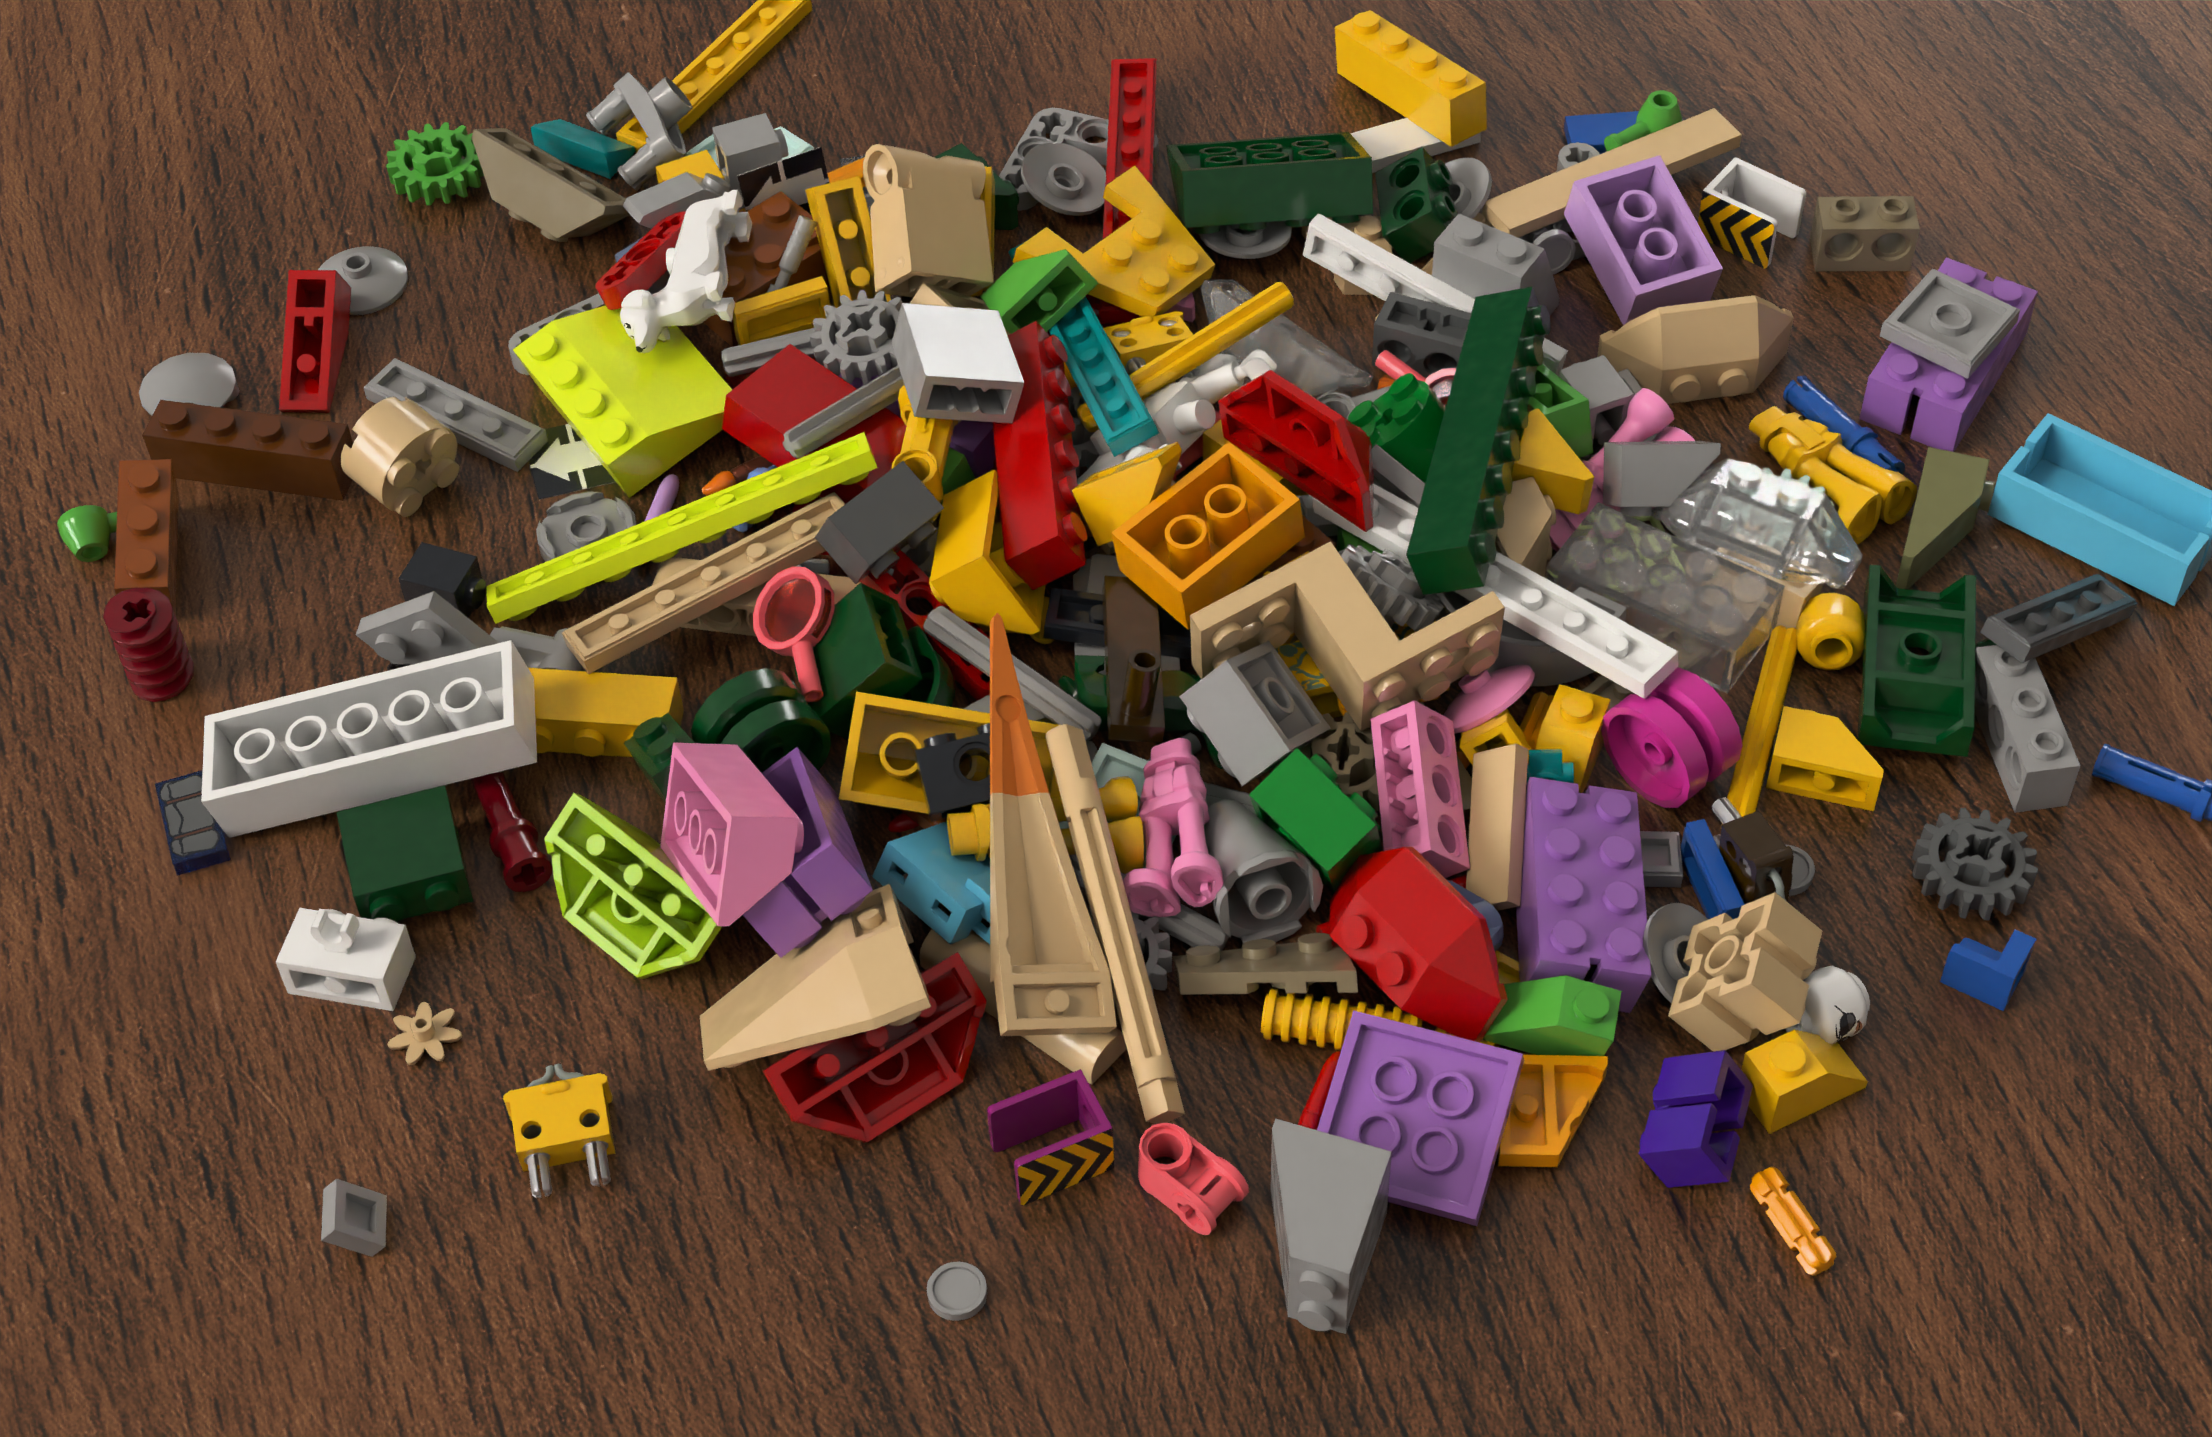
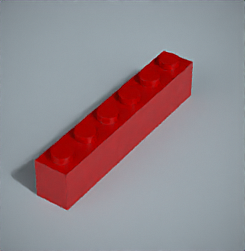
(1039, 466)

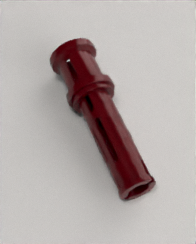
(512, 836)

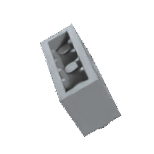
(2023, 731)

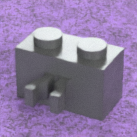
(880, 523)

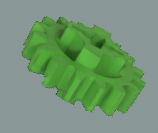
(435, 164)

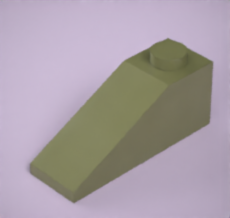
(1944, 510)

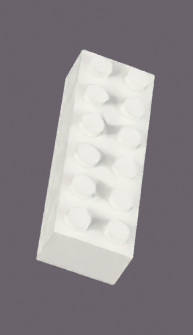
(369, 739)

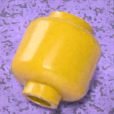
(1831, 631)

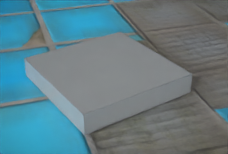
(1949, 323)

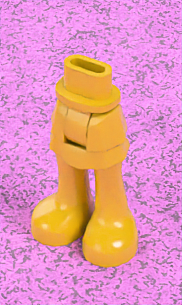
(1813, 451)
(971, 830)

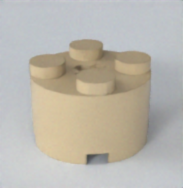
(400, 454)

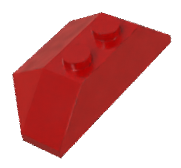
(1303, 444)
(1419, 941)
(888, 1073)

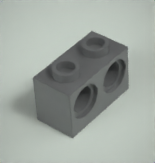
(1420, 333)

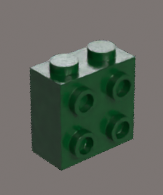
(862, 653)
(404, 856)

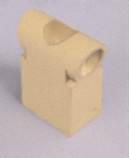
(927, 221)

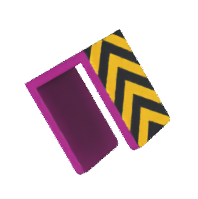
(1041, 1112)

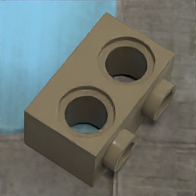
(1864, 233)

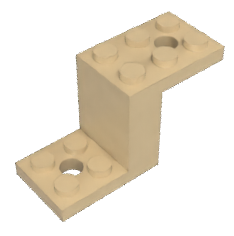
(1347, 635)

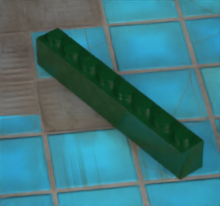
(1478, 442)

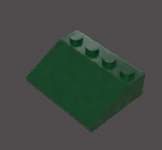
(1271, 181)

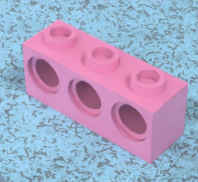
(1420, 786)

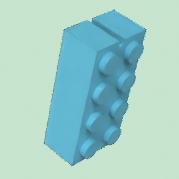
(2107, 508)

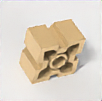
(1746, 973)

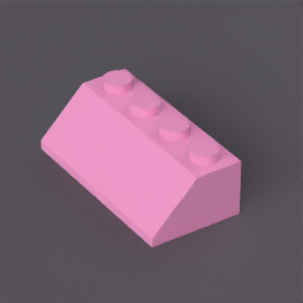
(726, 829)

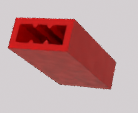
(789, 392)

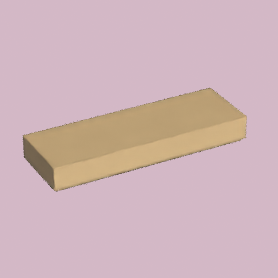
(1497, 825)

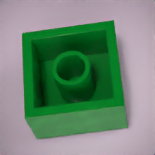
(1316, 816)

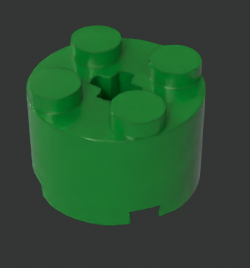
(1403, 423)

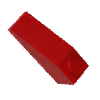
(313, 339)

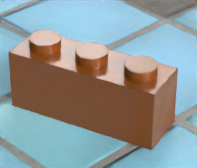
(147, 527)

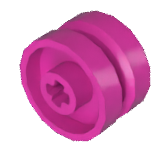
(1672, 739)

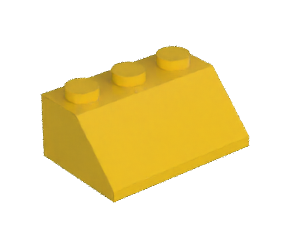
(971, 564)

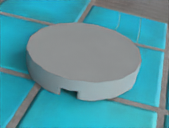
(581, 521)

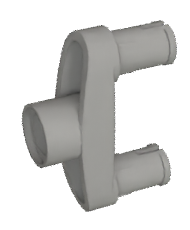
(658, 115)

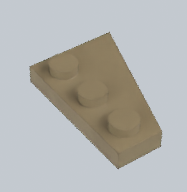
(1285, 966)

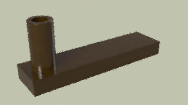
(1132, 662)

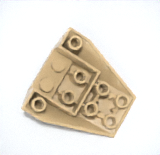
(836, 986)

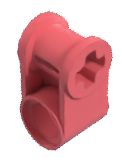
(1196, 1184)

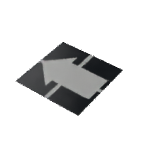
(788, 176)
(566, 465)

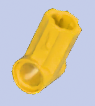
(926, 450)

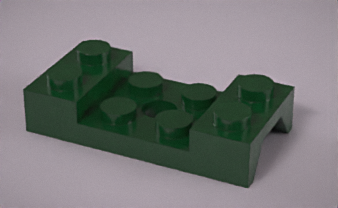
(1910, 697)

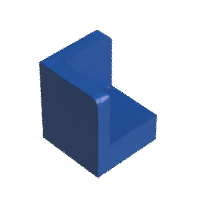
(1987, 972)

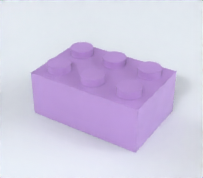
(1642, 239)

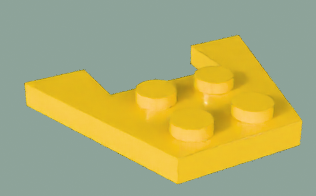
(1143, 263)

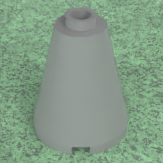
(1264, 876)

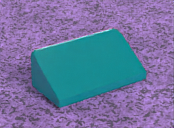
(581, 147)

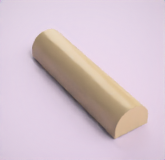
(1088, 1052)

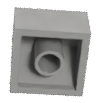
(1253, 712)

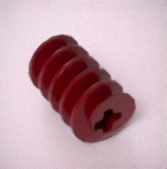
(149, 643)

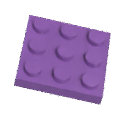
(1430, 1103)

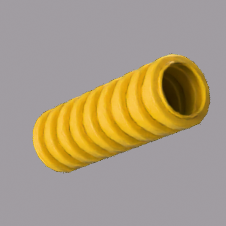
(1318, 1020)

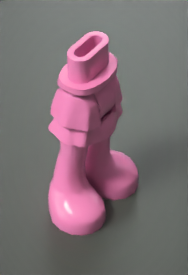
(1645, 417)
(1169, 806)

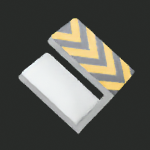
(1750, 211)

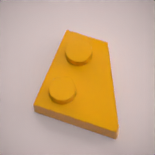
(1549, 1107)

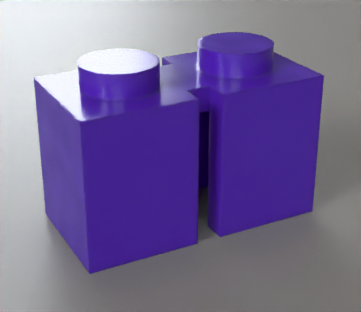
(1690, 1102)

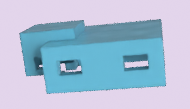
(938, 878)

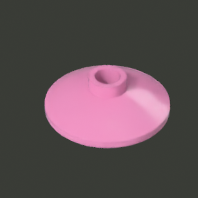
(1488, 695)

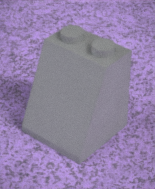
(1490, 261)
(1327, 1220)

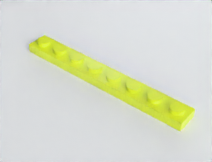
(667, 533)

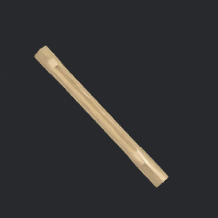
(1114, 925)

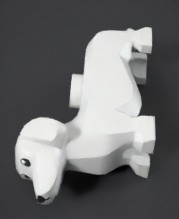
(696, 274)

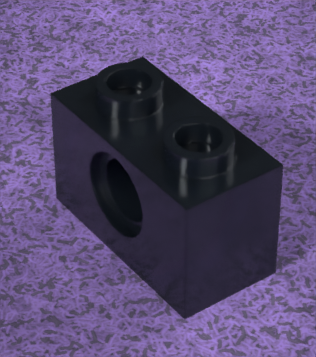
(940, 775)

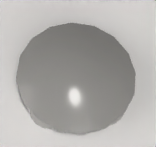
(189, 379)

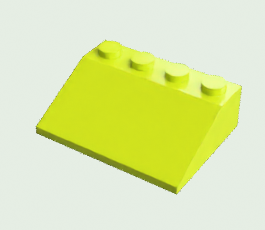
(624, 404)

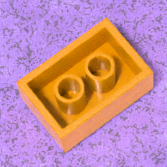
(1208, 533)

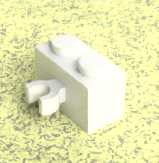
(346, 958)

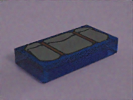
(190, 829)

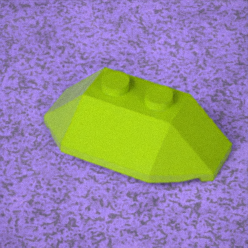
(625, 891)

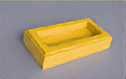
(780, 311)

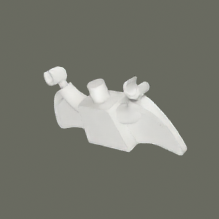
(1186, 407)

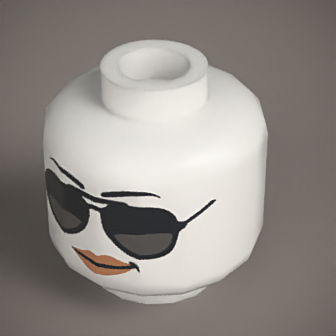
(1834, 1005)

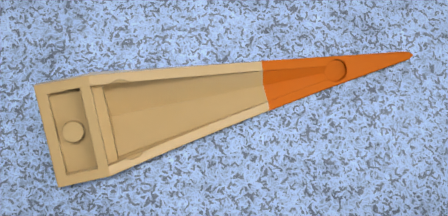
(1041, 936)

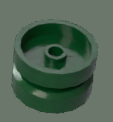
(763, 717)

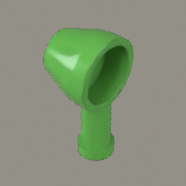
(1656, 113)
(87, 531)

